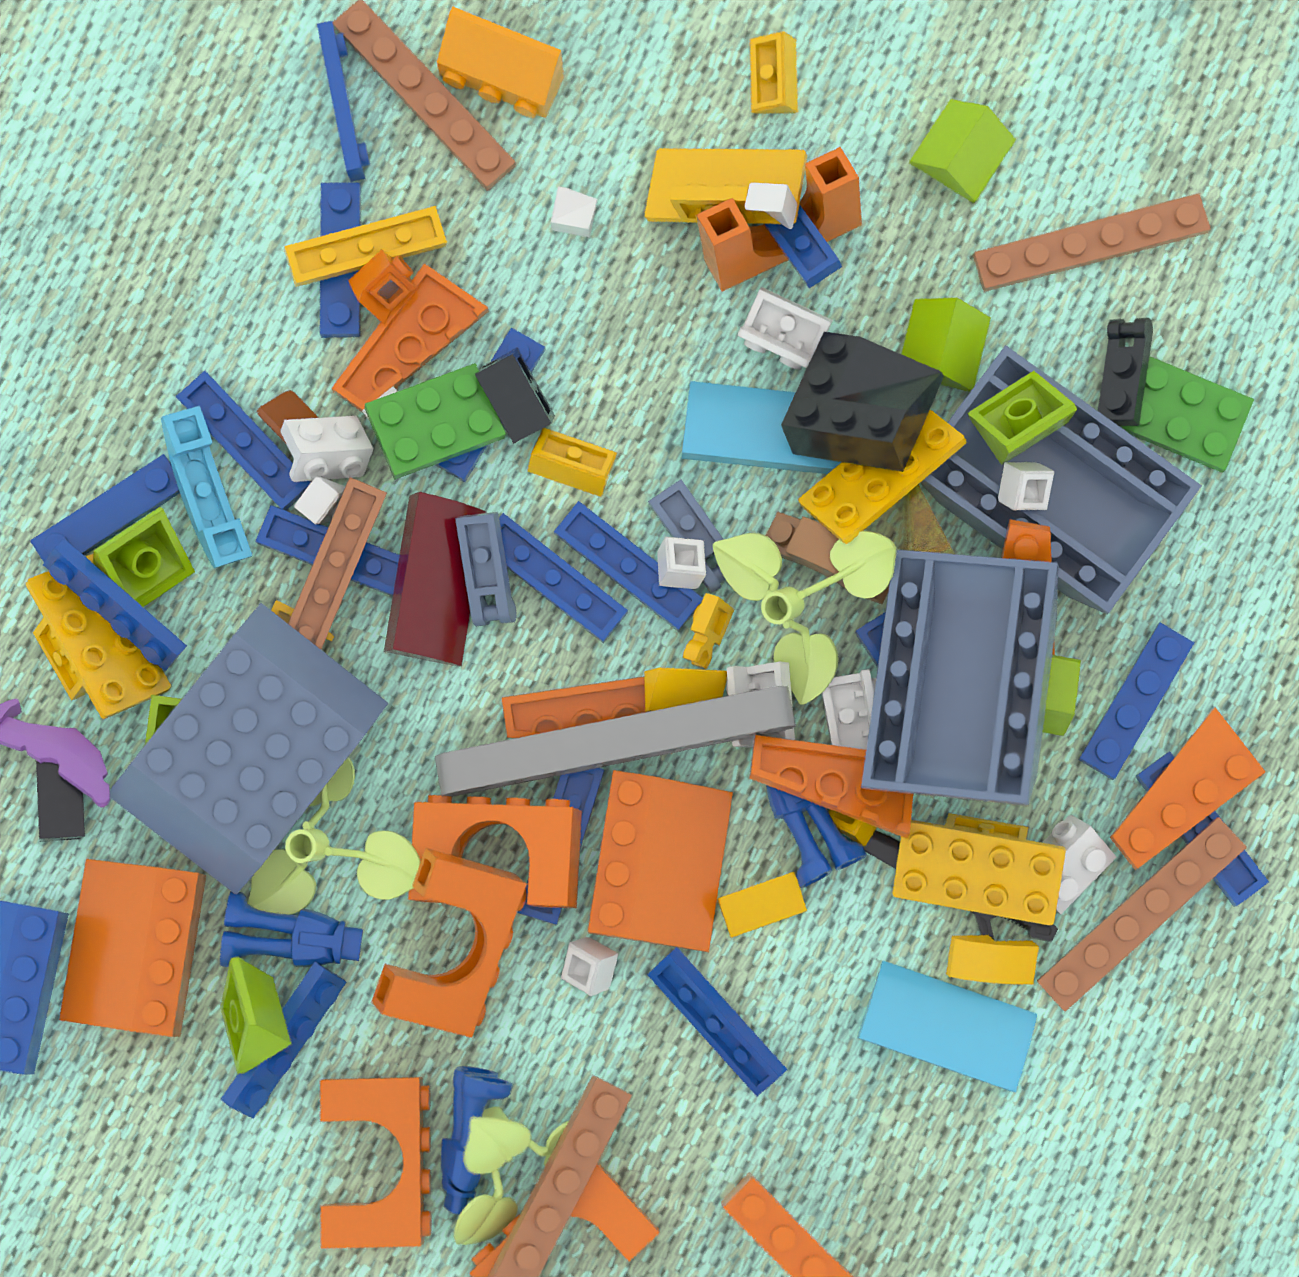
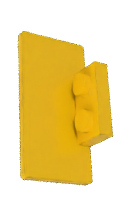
(699, 179)
(859, 494)
(90, 653)
(980, 868)

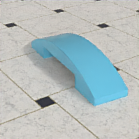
(202, 488)

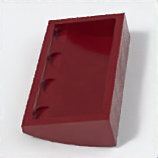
(430, 587)

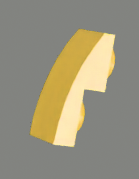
(992, 961)

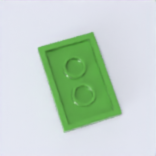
(1190, 415)
(434, 421)

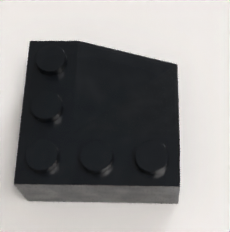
(860, 403)

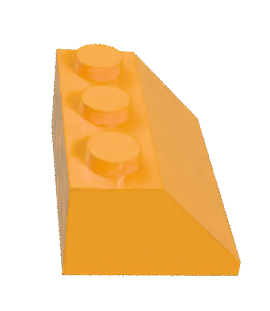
(499, 64)

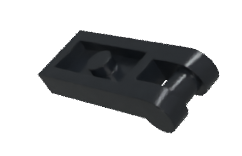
(1125, 371)

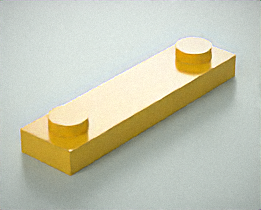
(354, 247)

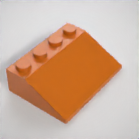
(660, 861)
(133, 947)

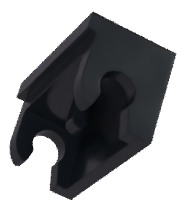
(515, 395)
(58, 805)

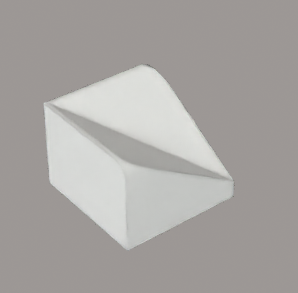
(774, 200)
(573, 212)
(1025, 486)
(320, 500)
(681, 563)
(589, 966)

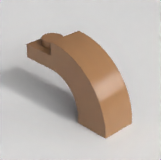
(808, 544)

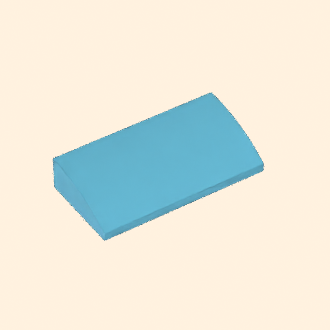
(742, 428)
(948, 1026)

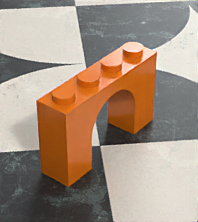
(741, 252)
(548, 830)
(457, 997)
(603, 1205)
(400, 1216)
(779, 1232)

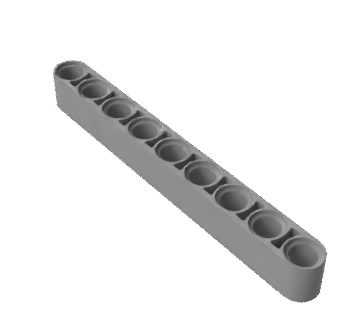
(615, 741)

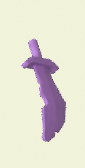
(75, 755)

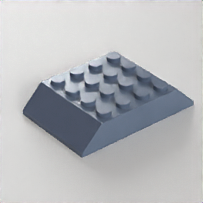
(1106, 497)
(962, 677)
(248, 749)

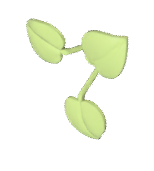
(754, 560)
(384, 872)
(489, 1146)

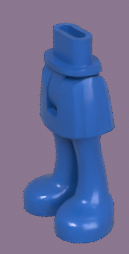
(814, 864)
(313, 939)
(472, 1092)

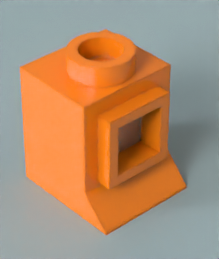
(382, 284)

